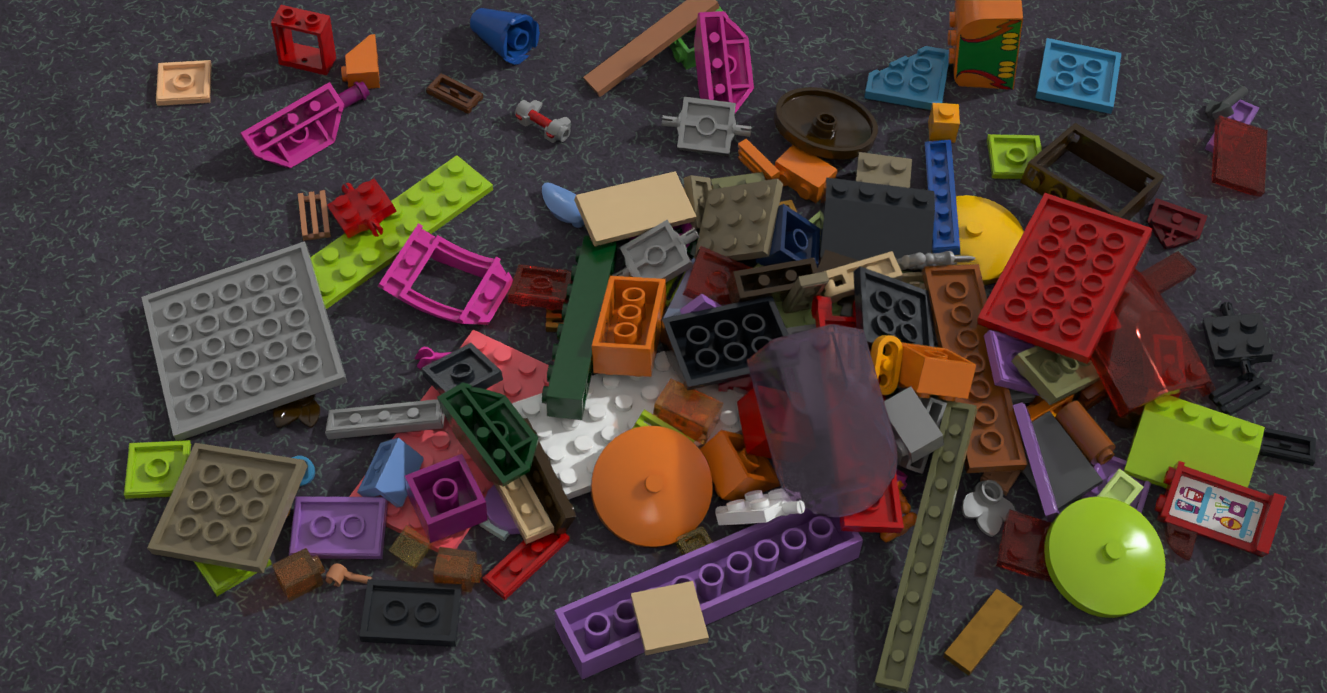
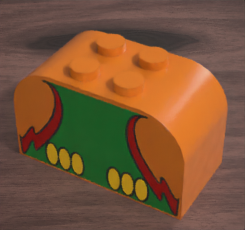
(985, 42)

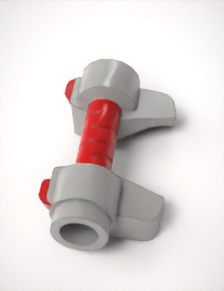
(554, 130)

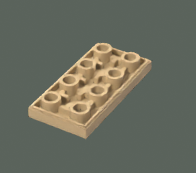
(634, 208)

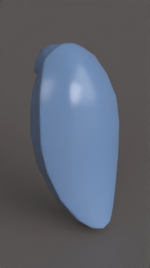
(562, 204)

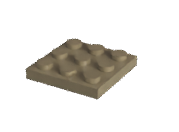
(741, 219)

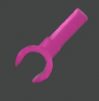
(427, 355)

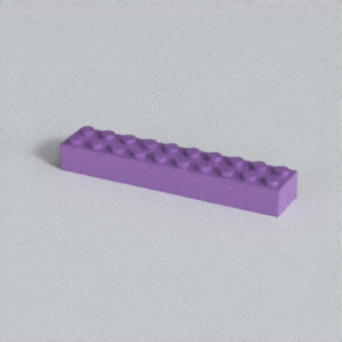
(726, 577)

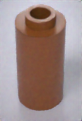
(1086, 433)

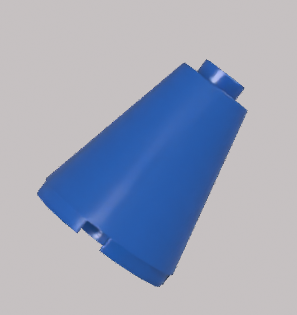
(506, 32)

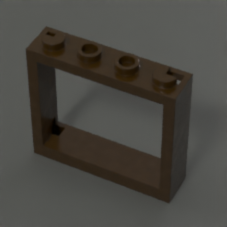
(1102, 156)

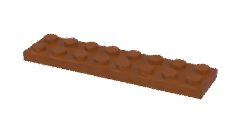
(956, 302)

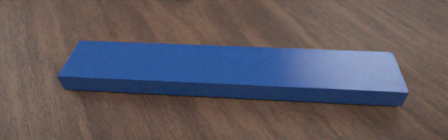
(941, 181)

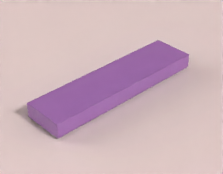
(1036, 461)

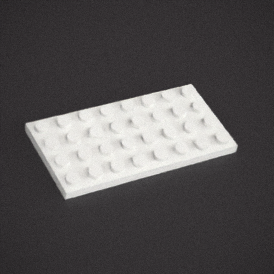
(610, 410)

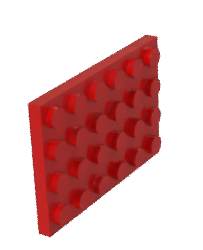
(1065, 277)

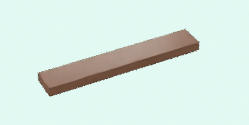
(647, 45)

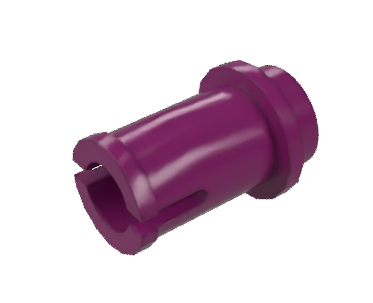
(354, 94)

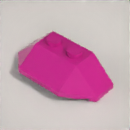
(722, 59)
(297, 129)

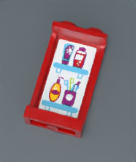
(1219, 509)

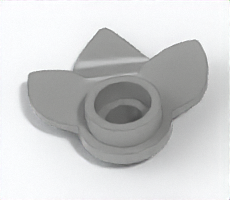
(987, 509)

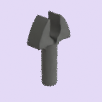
(1224, 107)

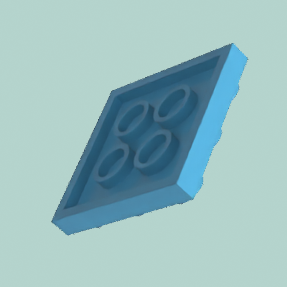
(1078, 75)

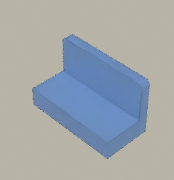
(388, 471)

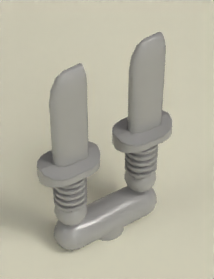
(919, 260)

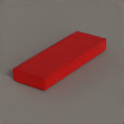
(523, 563)

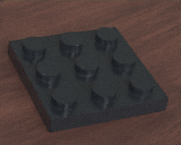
(891, 308)

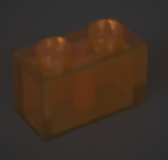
(688, 411)

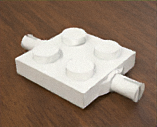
(758, 508)

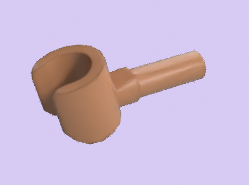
(338, 573)

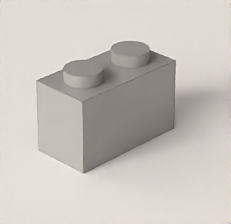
(912, 425)

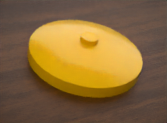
(987, 234)

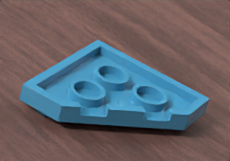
(911, 80)

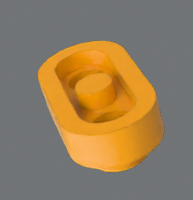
(887, 364)

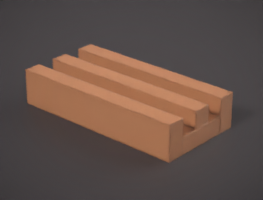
(312, 198)

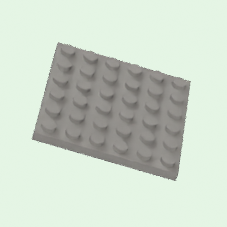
(242, 341)

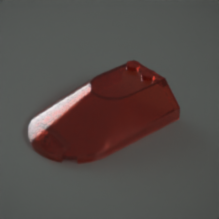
(1146, 350)

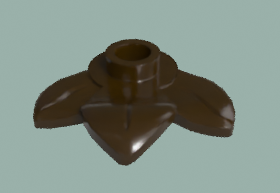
(305, 409)

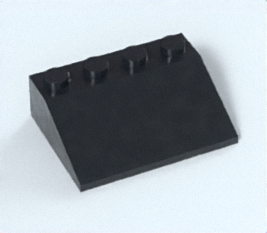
(875, 219)
(718, 341)

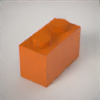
(804, 173)

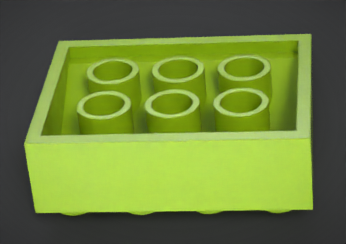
(1196, 435)

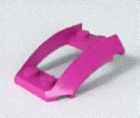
(414, 257)

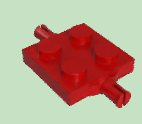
(361, 208)

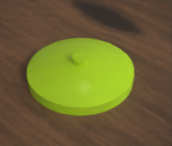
(1104, 557)

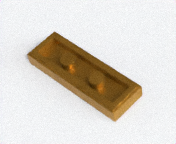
(982, 632)

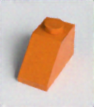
(362, 64)

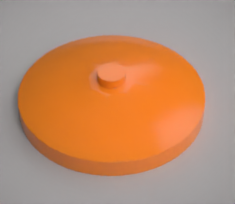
(651, 486)

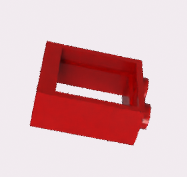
(294, 54)

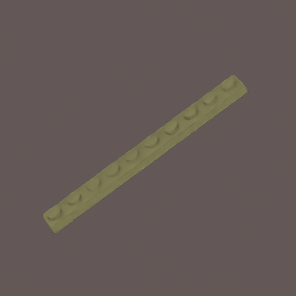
(926, 549)

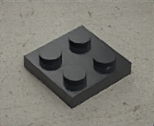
(461, 366)

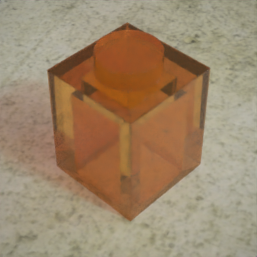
(457, 567)
(298, 574)

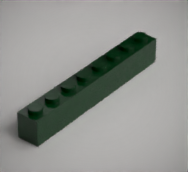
(572, 357)

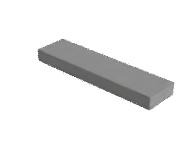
(384, 419)

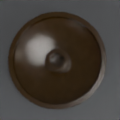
(825, 123)

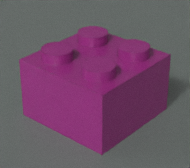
(446, 498)

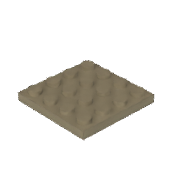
(228, 507)

